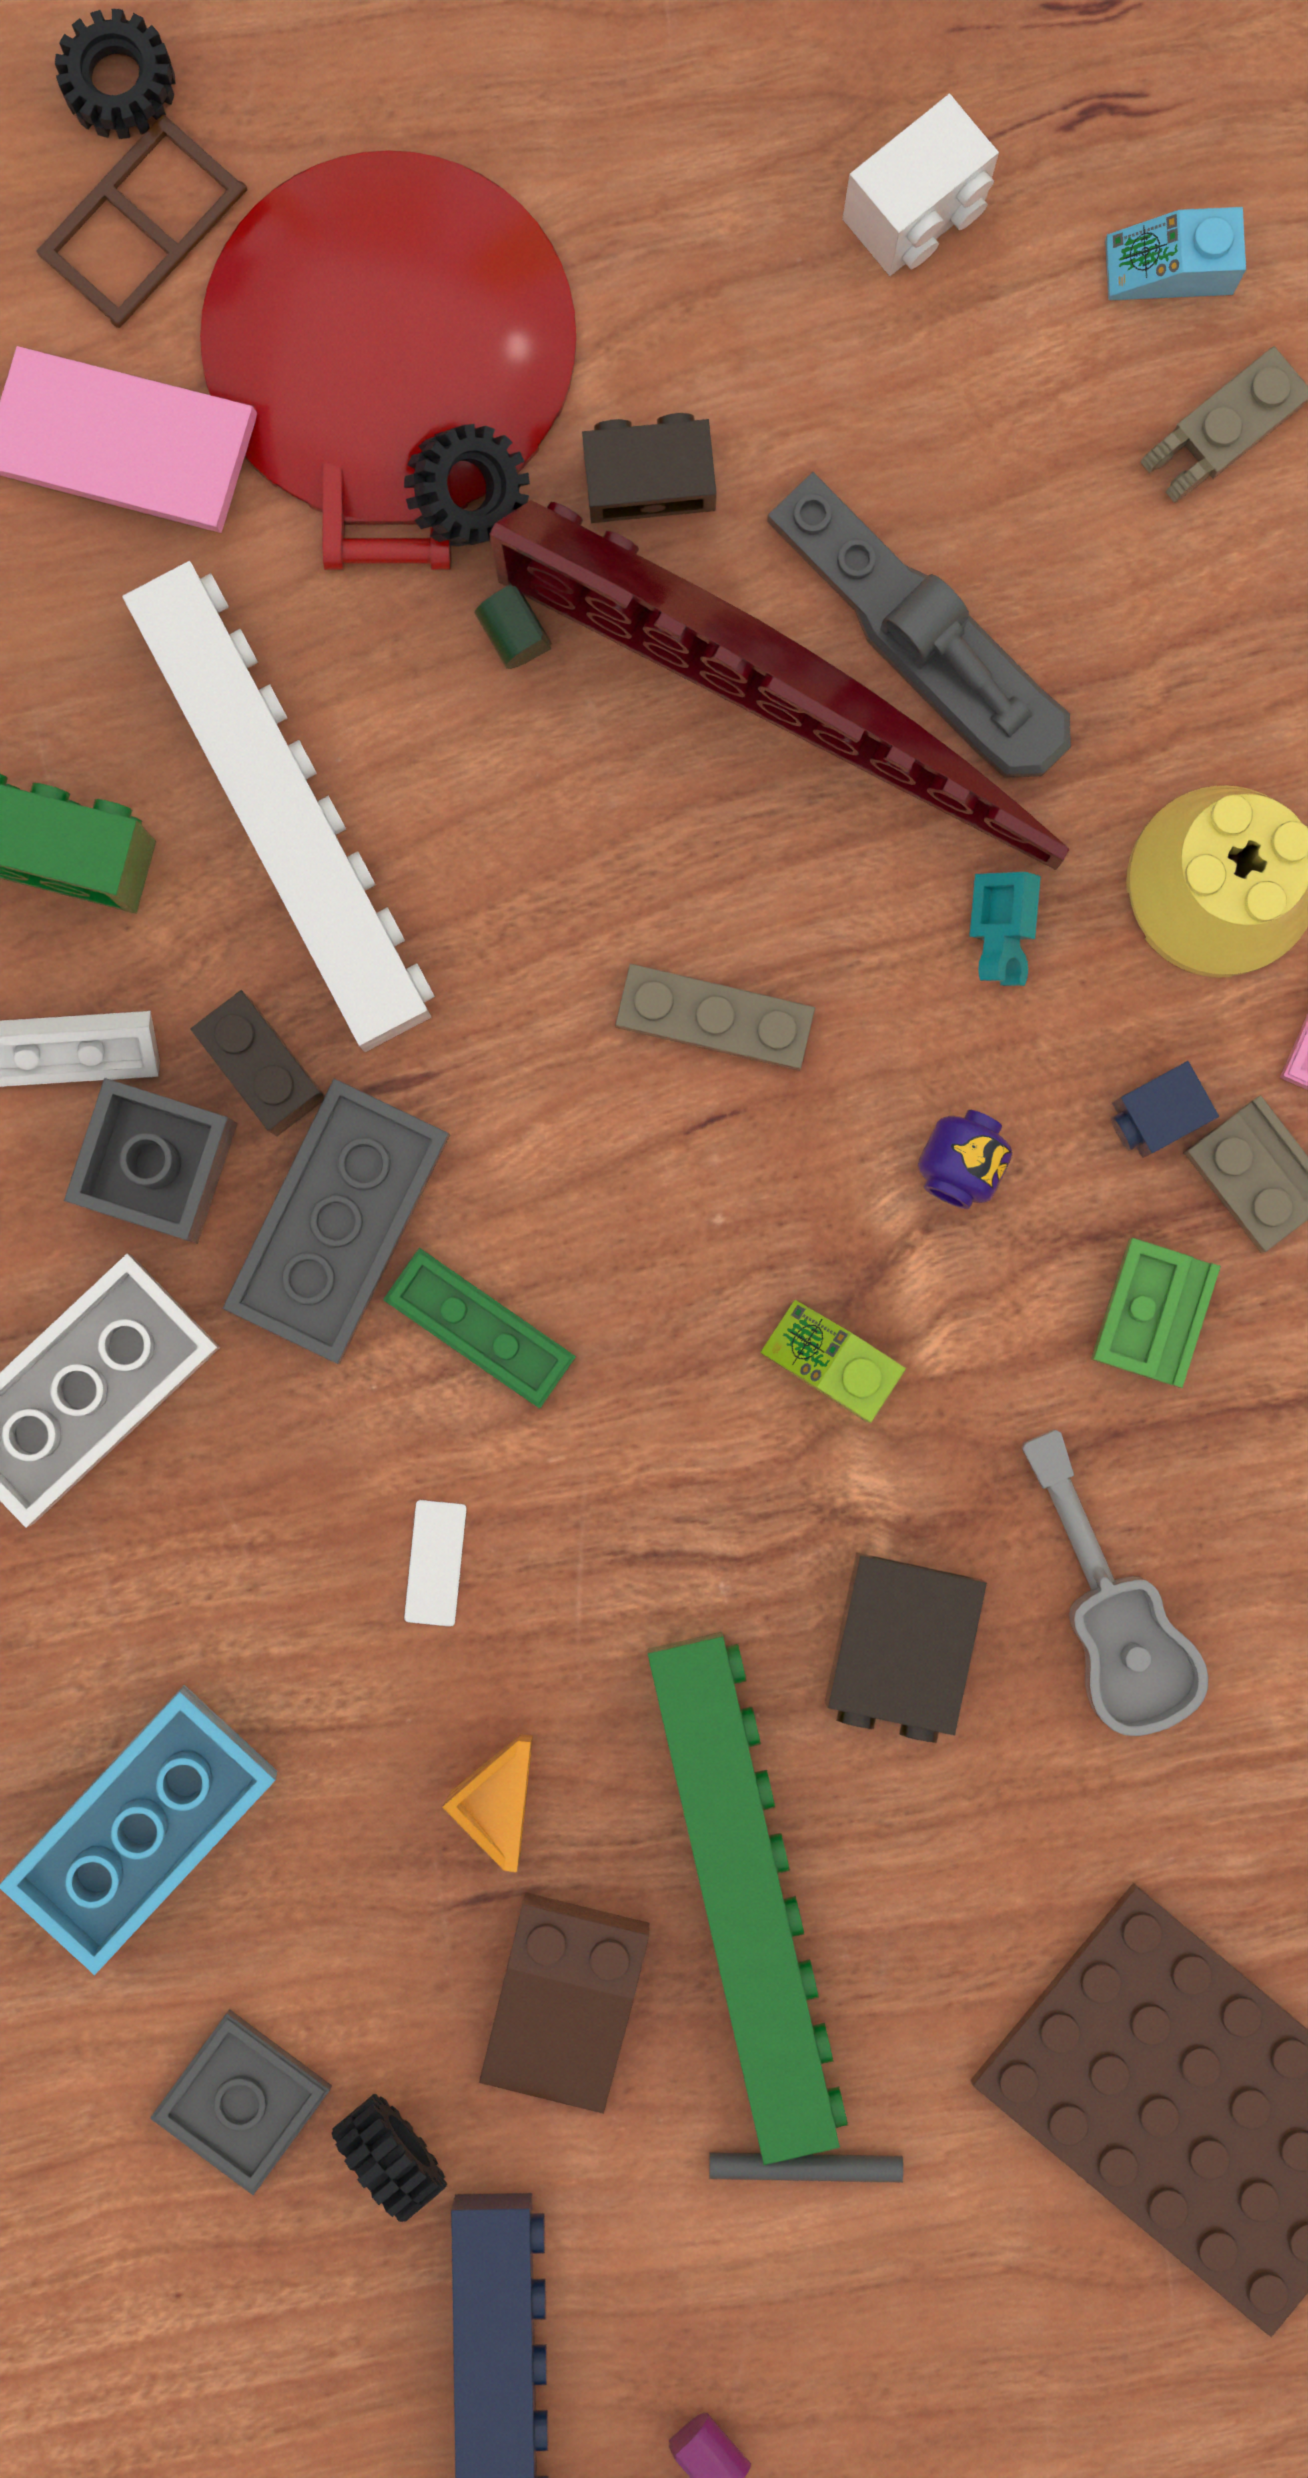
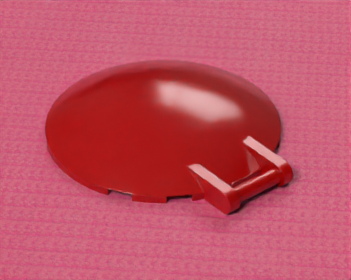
(372, 317)

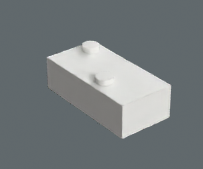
(91, 1384)

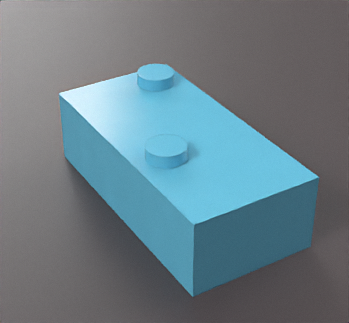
(138, 1830)

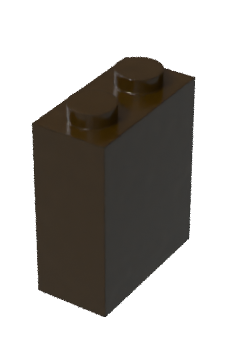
(904, 1647)

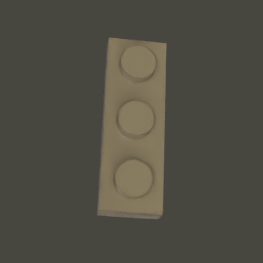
(715, 1017)

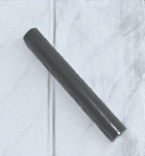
(807, 2168)

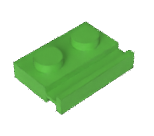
(1155, 1312)

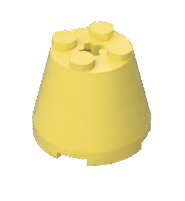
(1187, 885)

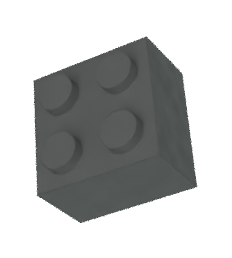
(150, 1160)

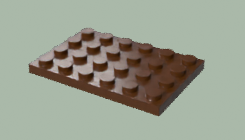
(1173, 2101)

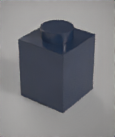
(1162, 1110)

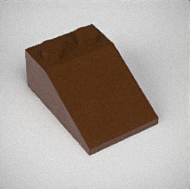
(565, 2002)

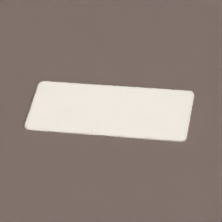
(435, 1563)

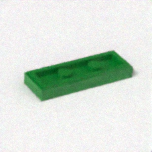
(479, 1328)

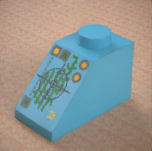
(1177, 255)

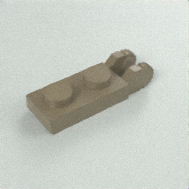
(1232, 421)

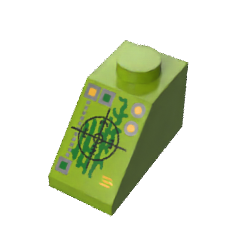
(833, 1361)

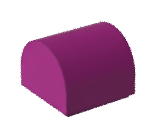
(707, 2451)

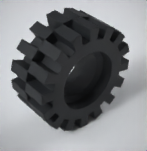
(98, 42)
(431, 487)
(389, 2158)

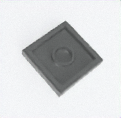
(241, 2102)

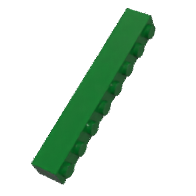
(744, 1897)

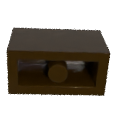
(649, 468)
(258, 1063)

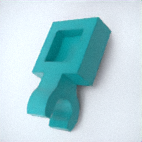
(1002, 916)

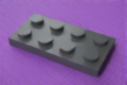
(336, 1221)

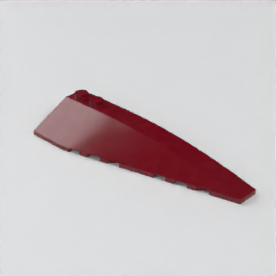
(748, 664)

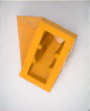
(493, 1803)

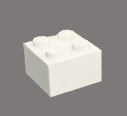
(920, 186)

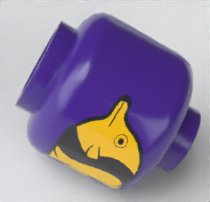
(965, 1159)

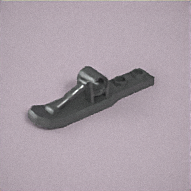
(927, 636)

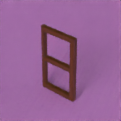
(108, 191)

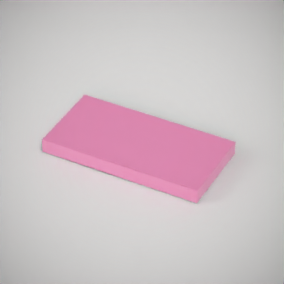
(122, 439)

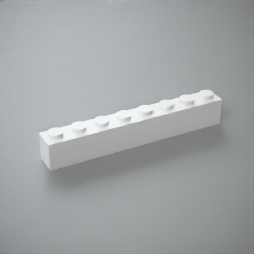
(277, 805)

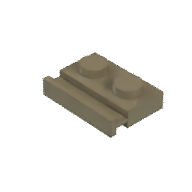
(1256, 1173)

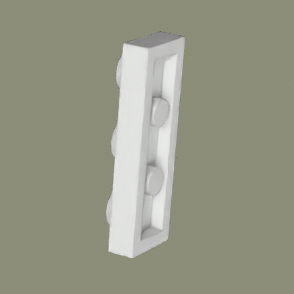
(78, 1048)

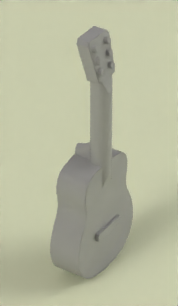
(1136, 1662)

